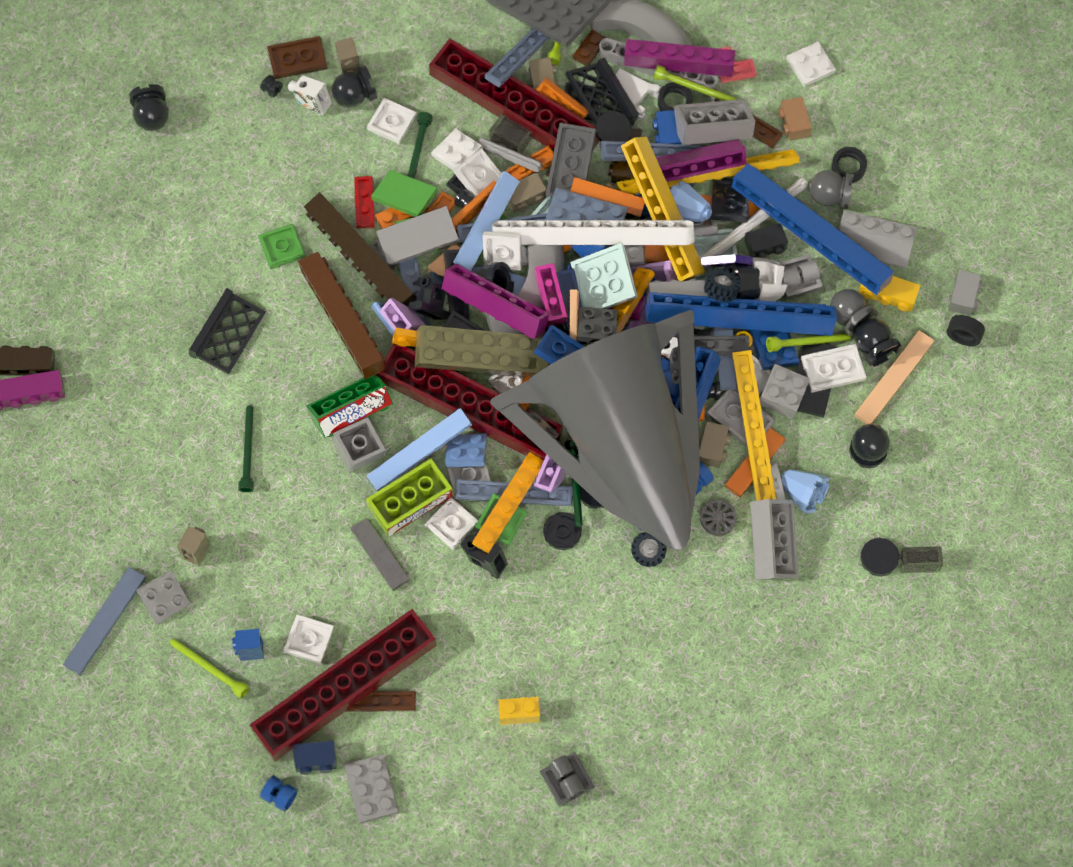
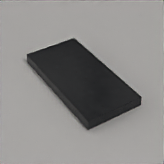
(815, 402)

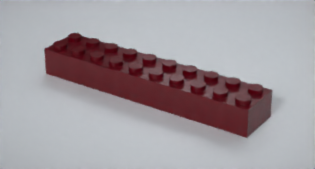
(466, 73)
(449, 391)
(343, 685)

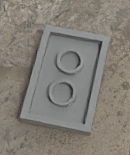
(728, 413)
(371, 788)

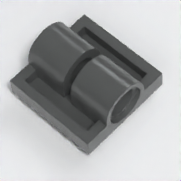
(596, 324)
(566, 778)

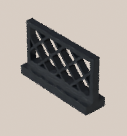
(613, 88)
(212, 323)

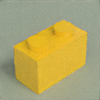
(519, 710)

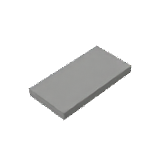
(417, 236)

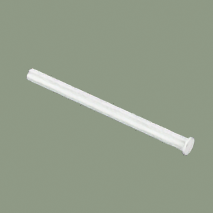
(753, 222)

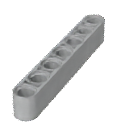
(615, 56)

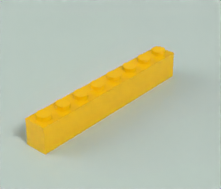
(660, 203)

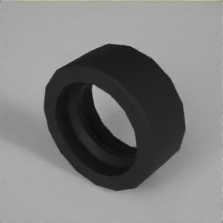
(669, 88)
(854, 153)
(965, 330)

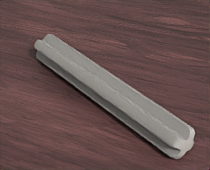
(510, 155)

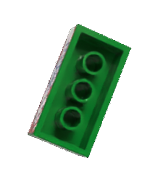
(349, 405)

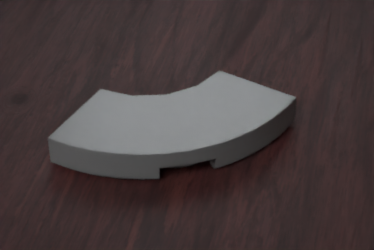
(777, 481)

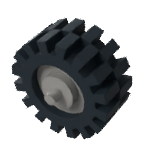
(722, 285)
(648, 550)

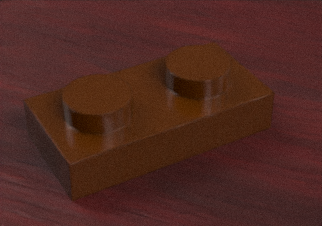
(589, 48)

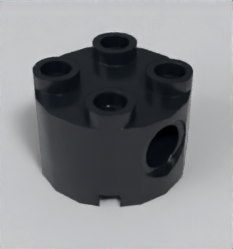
(749, 279)

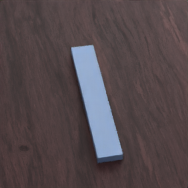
(490, 213)
(419, 450)

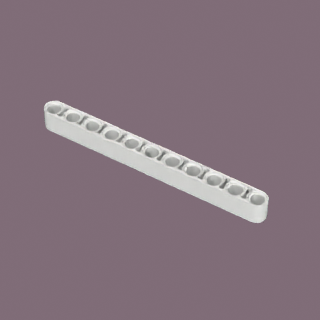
(599, 232)

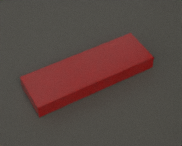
(363, 202)

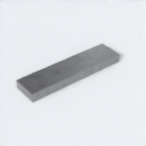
(379, 554)

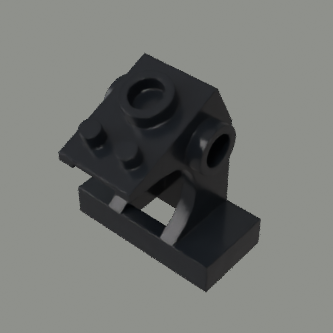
(428, 305)
(492, 562)

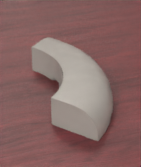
(641, 21)
(536, 256)

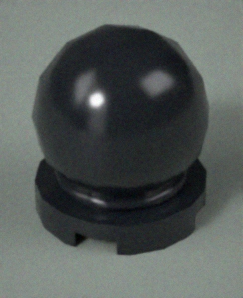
(352, 88)
(149, 107)
(496, 273)
(876, 341)
(869, 446)

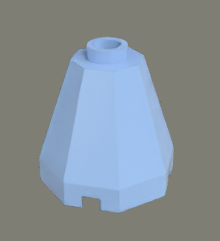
(690, 203)
(805, 488)

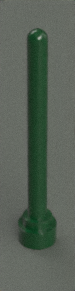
(424, 119)
(570, 446)
(246, 483)

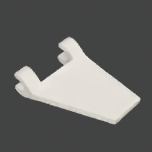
(637, 89)

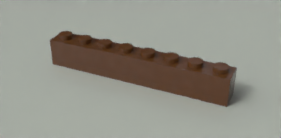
(341, 315)

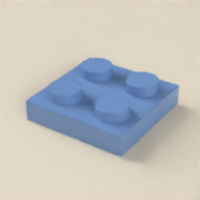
(466, 450)

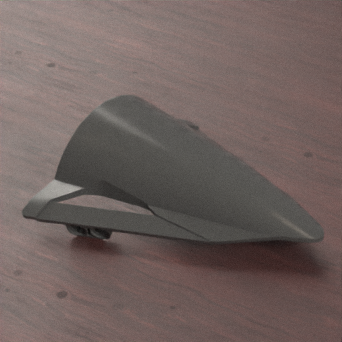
(618, 410)

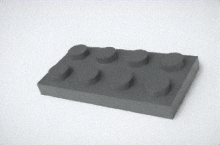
(570, 156)

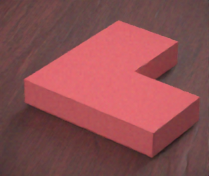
(742, 70)

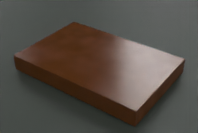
(297, 57)

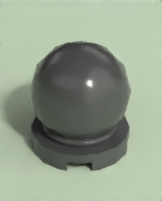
(831, 188)
(851, 309)

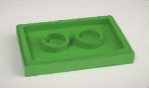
(404, 193)

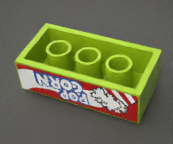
(409, 497)

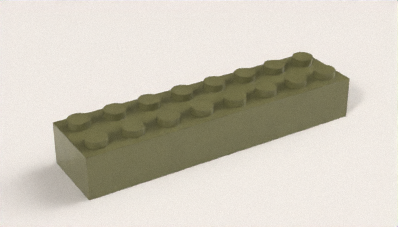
(477, 351)

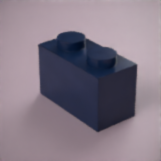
(315, 757)

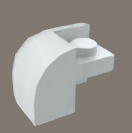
(770, 279)

